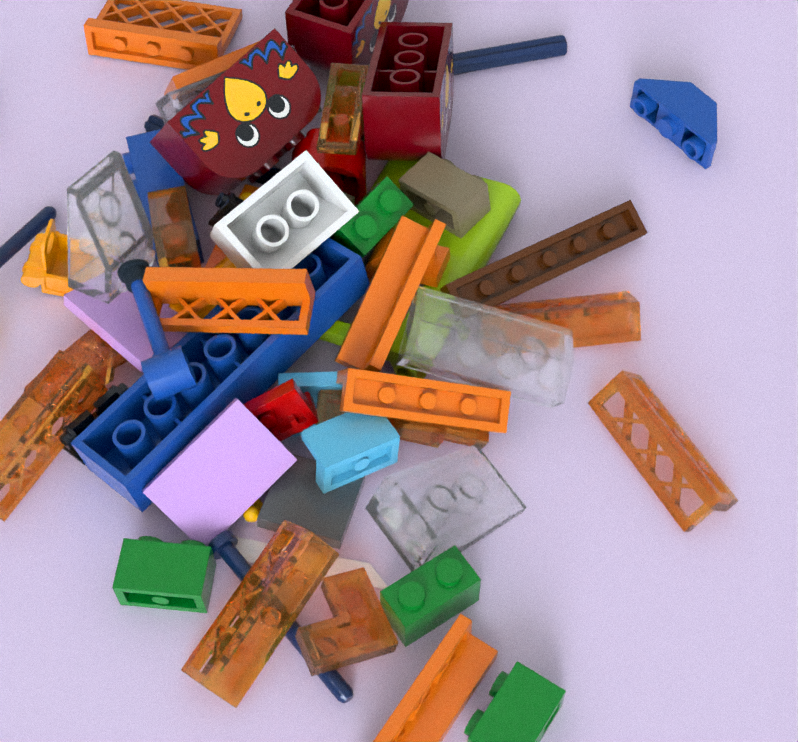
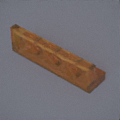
(593, 318)
(31, 423)
(672, 439)
(263, 612)

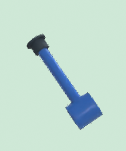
(168, 368)

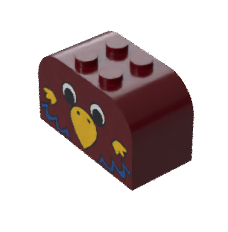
(338, 29)
(409, 91)
(242, 119)

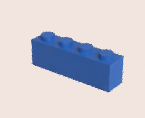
(152, 174)

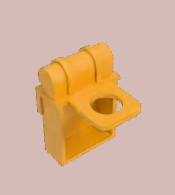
(48, 262)

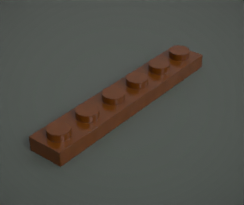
(550, 257)

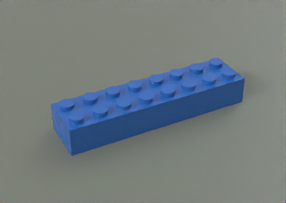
(143, 434)

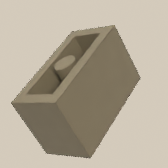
(446, 194)

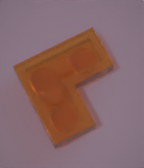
(355, 632)

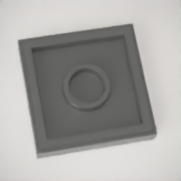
(302, 502)

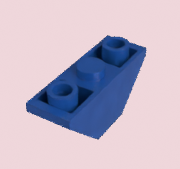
(680, 114)

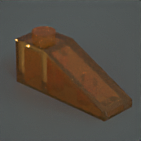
(343, 110)
(173, 228)

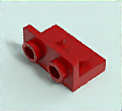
(284, 410)

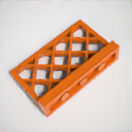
(159, 43)

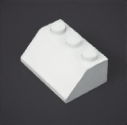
(284, 218)

